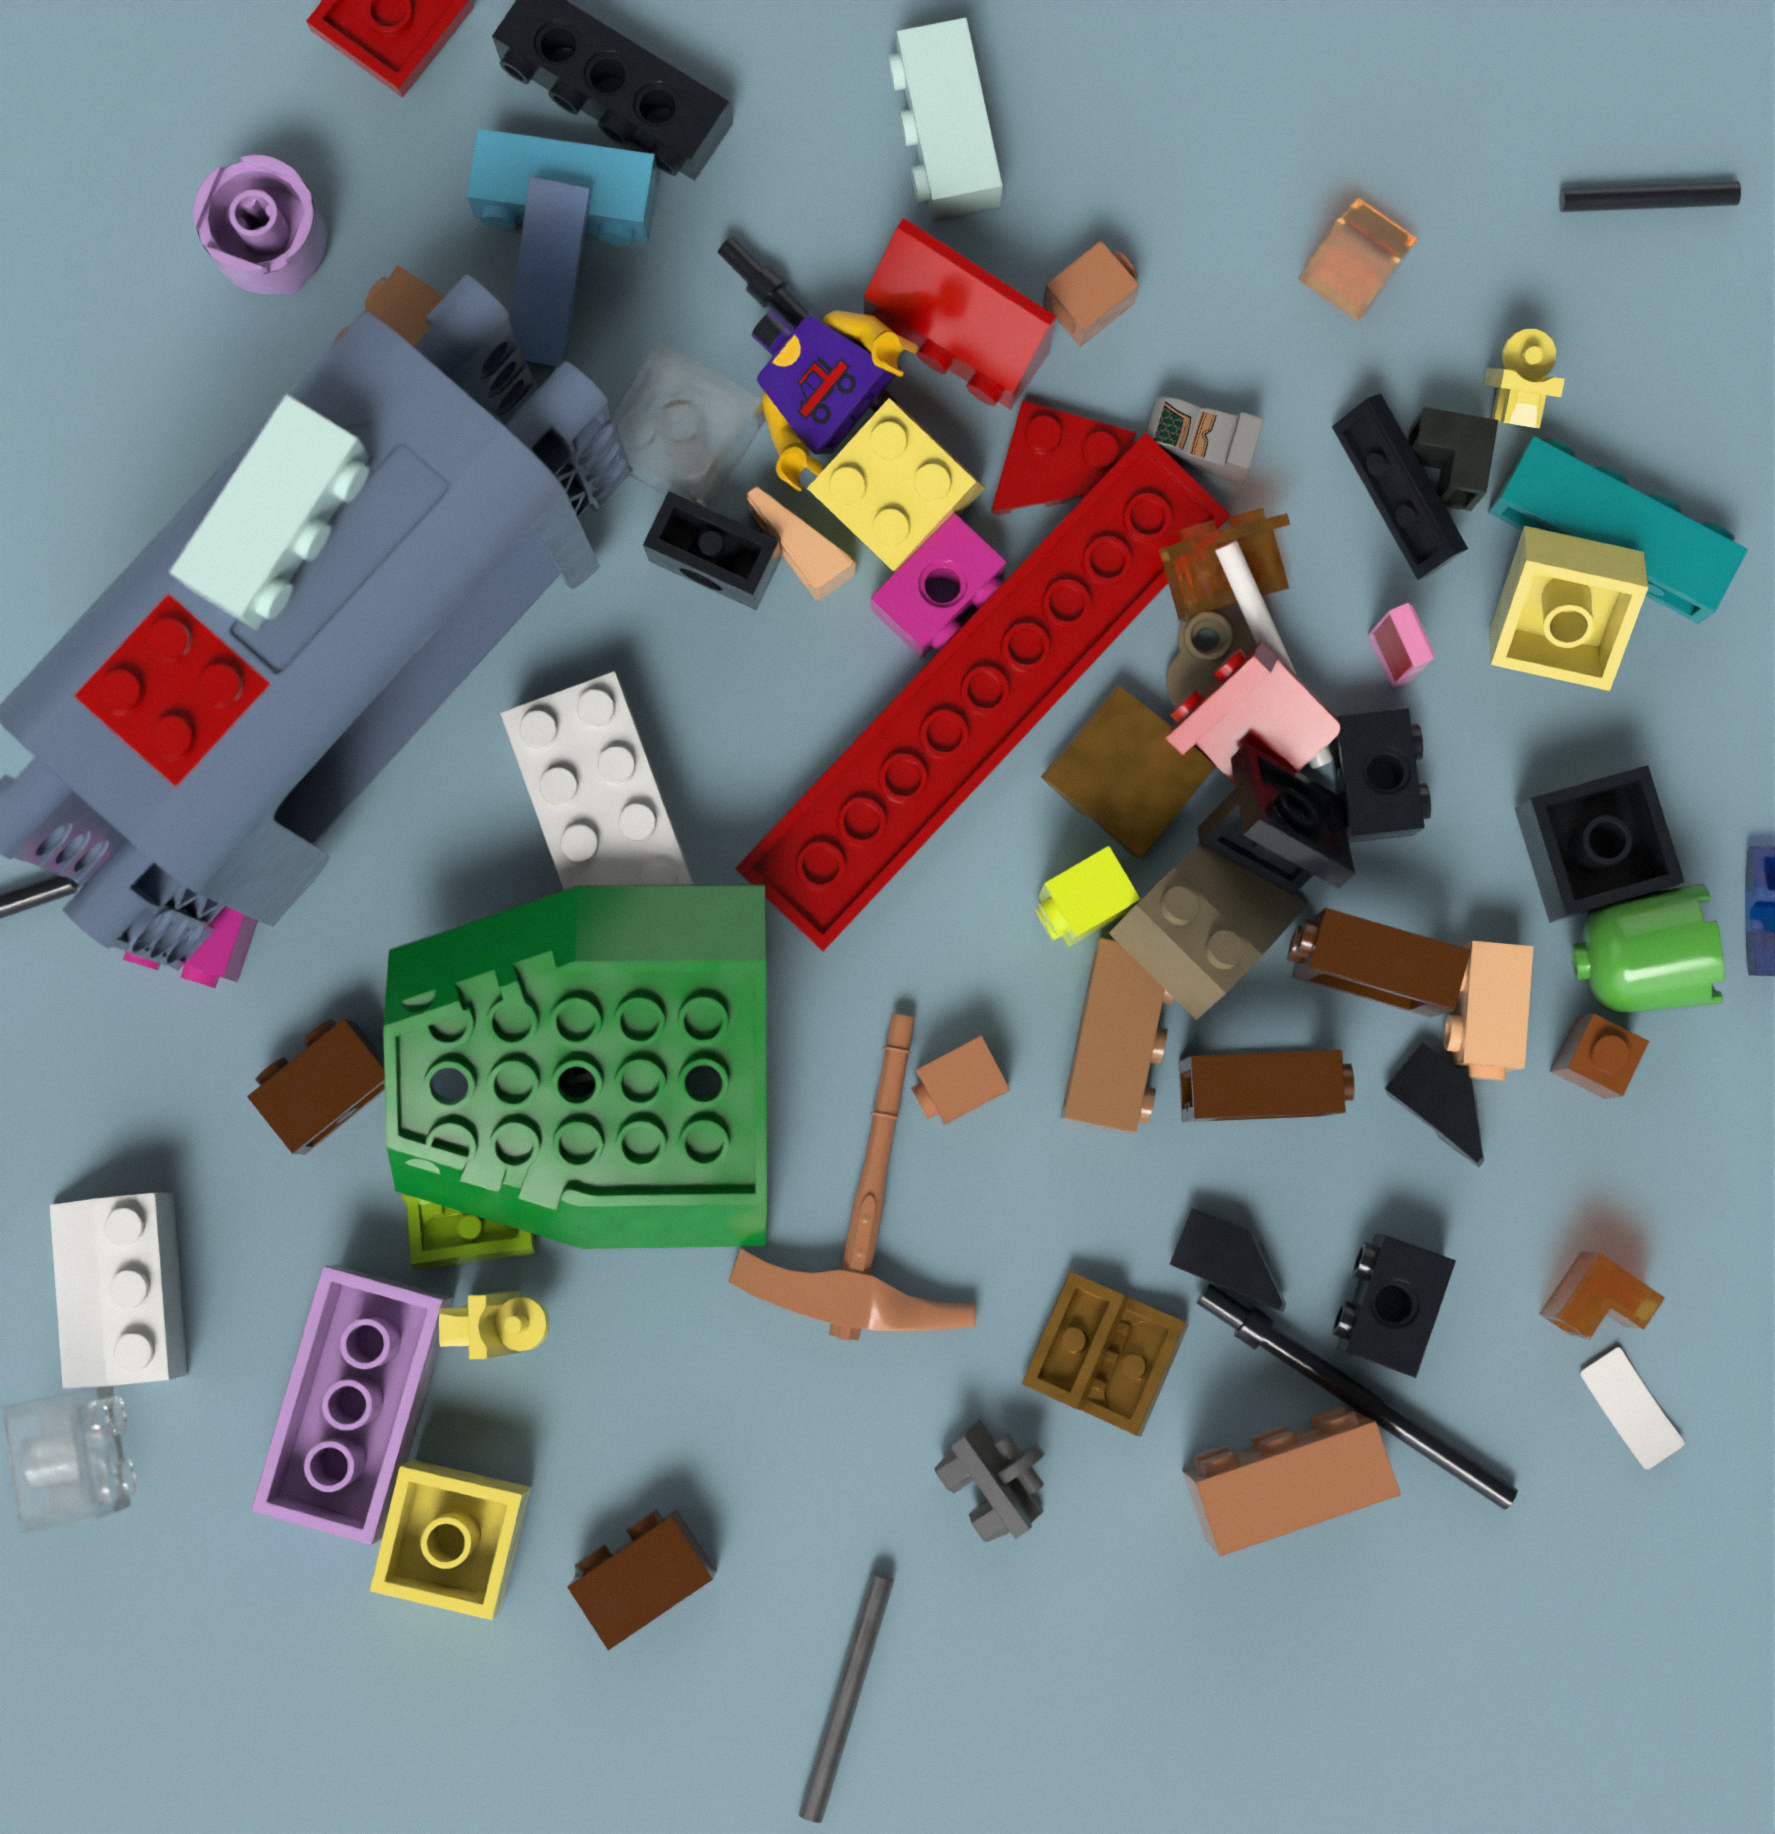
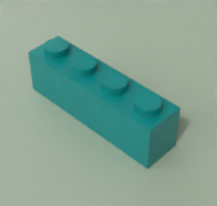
(1684, 560)

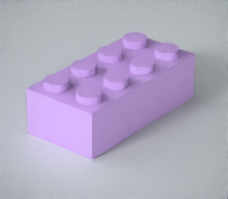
(351, 1404)

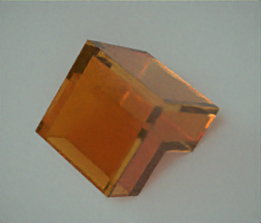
(1357, 258)
(1597, 1289)

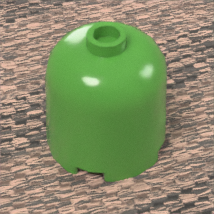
(1652, 952)

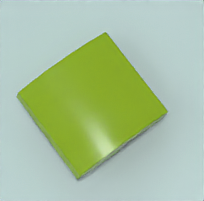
(452, 1237)

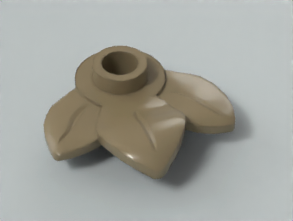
(1194, 665)

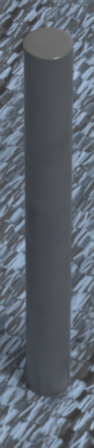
(846, 1698)

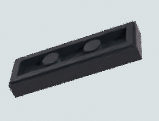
(1399, 486)

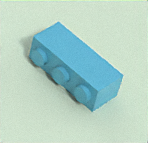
(620, 180)

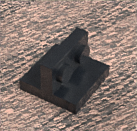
(1279, 824)

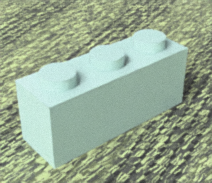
(946, 119)
(273, 514)

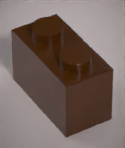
(320, 1086)
(640, 1578)

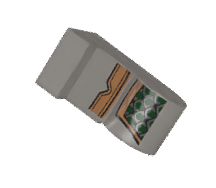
(1205, 437)

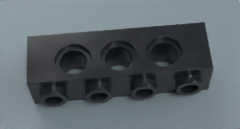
(680, 144)

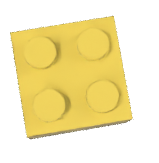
(894, 485)
(1568, 608)
(450, 1539)

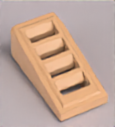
(809, 554)

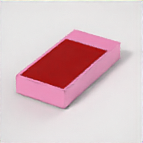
(1401, 645)

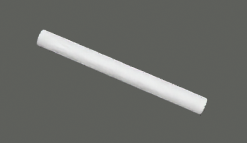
(1257, 614)

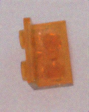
(1197, 575)

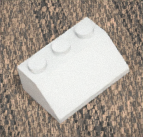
(118, 1290)

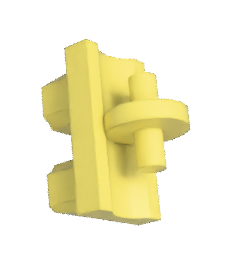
(1523, 382)
(495, 1324)

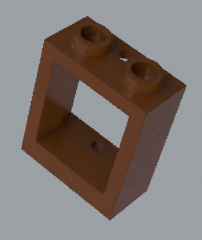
(1378, 962)
(1264, 1086)

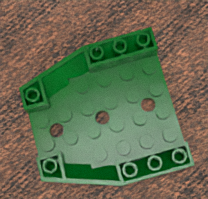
(604, 982)

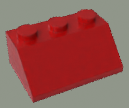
(959, 316)

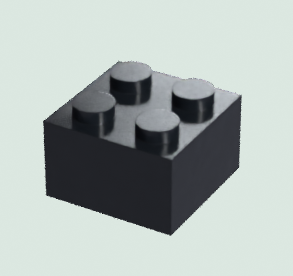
(1598, 843)

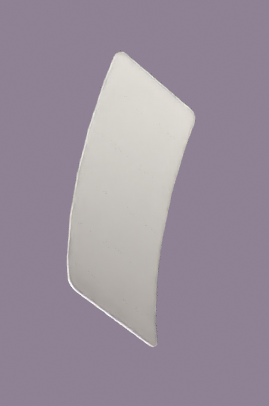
(1632, 1408)

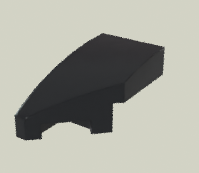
(1441, 1099)
(1226, 1258)

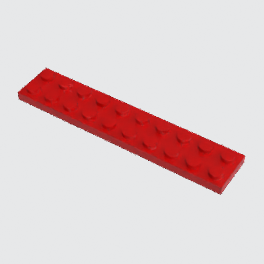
(978, 695)

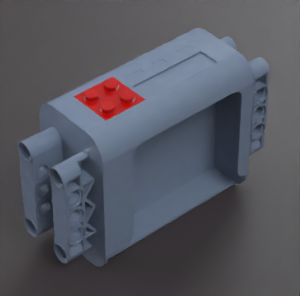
(211, 757)

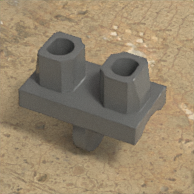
(1001, 1474)

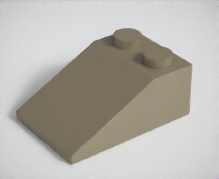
(1205, 927)

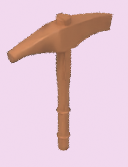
(851, 1295)

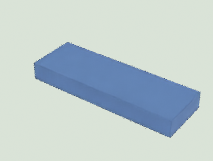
(548, 268)

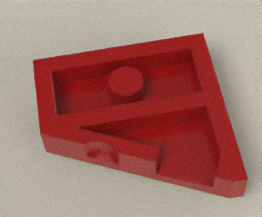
(1056, 458)

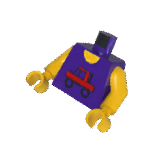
(822, 381)

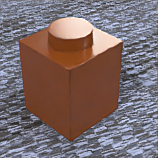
(1599, 1056)

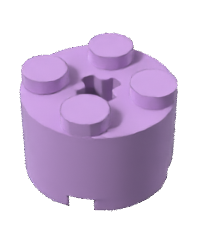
(266, 196)

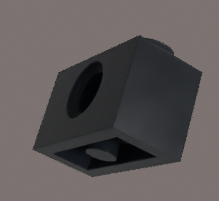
(712, 550)
(1369, 810)
(1420, 1278)

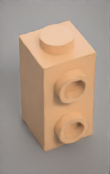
(1491, 1011)

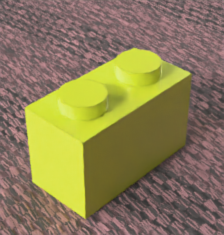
(1086, 898)

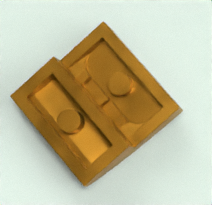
(1127, 772)
(1105, 1354)

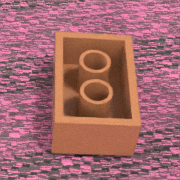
(1290, 1480)

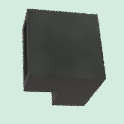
(1461, 450)

